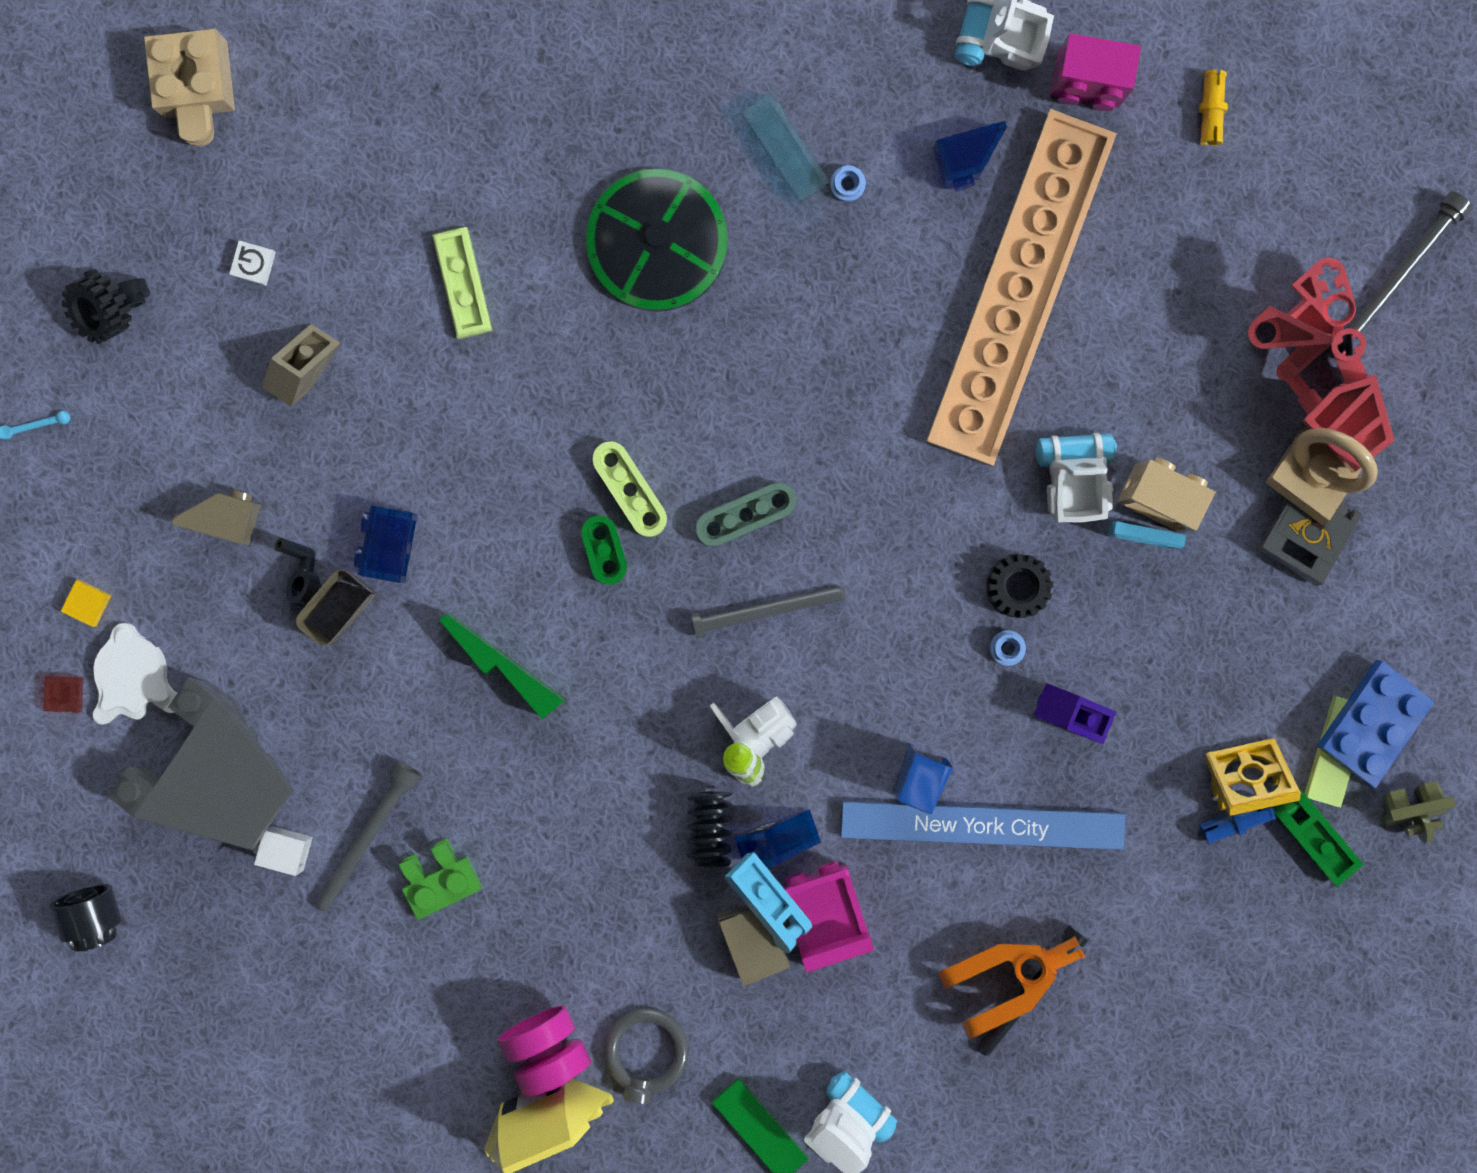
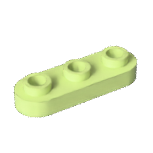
(620, 475)

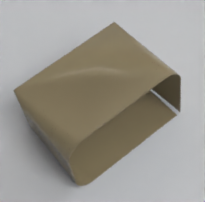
(319, 598)
(751, 946)

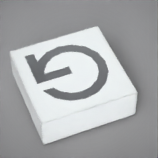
(252, 263)

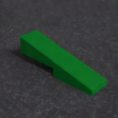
(488, 657)

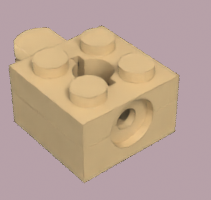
(190, 81)

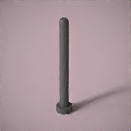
(765, 610)

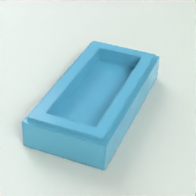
(1146, 535)

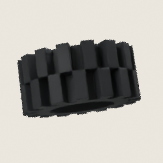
(96, 308)
(1040, 591)

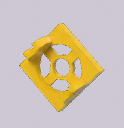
(1264, 750)

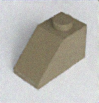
(299, 365)
(223, 516)

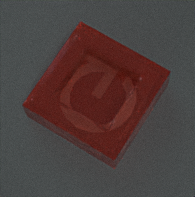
(63, 694)

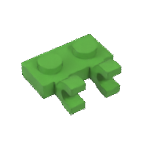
(442, 887)

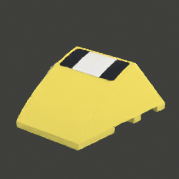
(543, 1124)

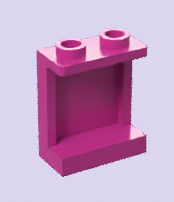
(835, 916)

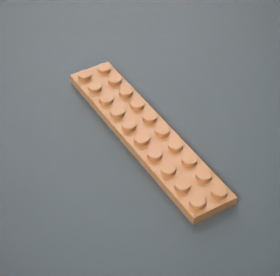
(1021, 287)

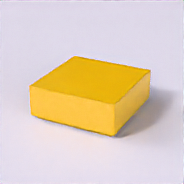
(86, 603)

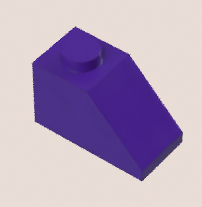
(1074, 713)

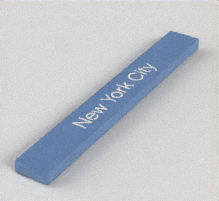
(983, 825)

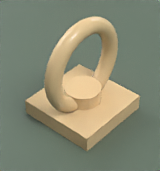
(1316, 478)

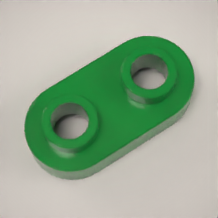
(604, 550)

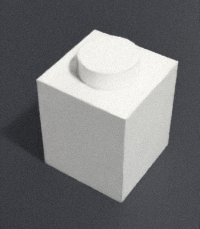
(283, 850)

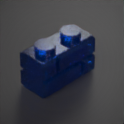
(386, 544)

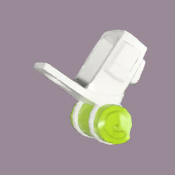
(754, 738)

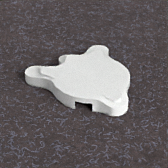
(130, 676)

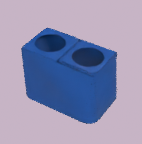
(924, 781)

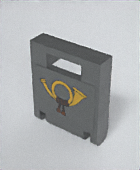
(1303, 531)

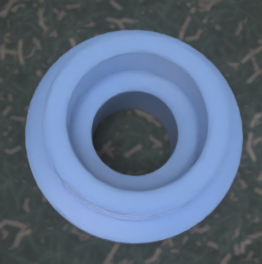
(852, 173)
(1018, 651)

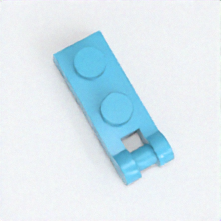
(768, 901)

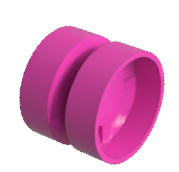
(549, 1060)

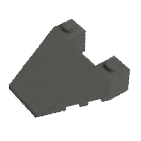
(218, 779)

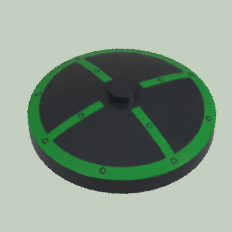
(656, 240)

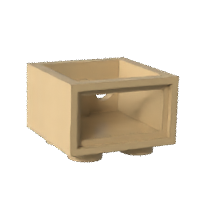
(1166, 495)

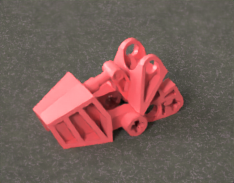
(1349, 407)

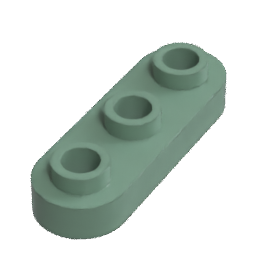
(758, 502)

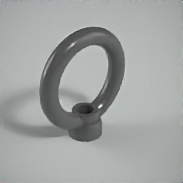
(638, 1088)

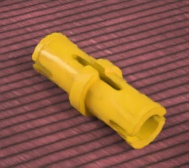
(1213, 107)

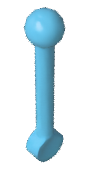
(7, 432)

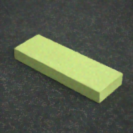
(462, 283)
(1327, 777)

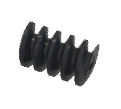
(709, 828)

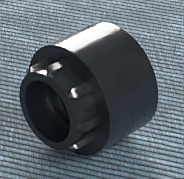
(86, 917)

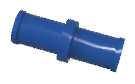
(1229, 825)

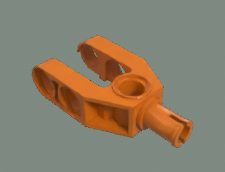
(1034, 989)

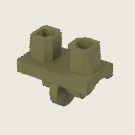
(1431, 804)

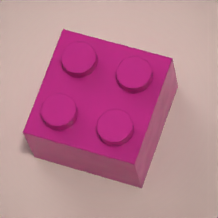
(1094, 71)

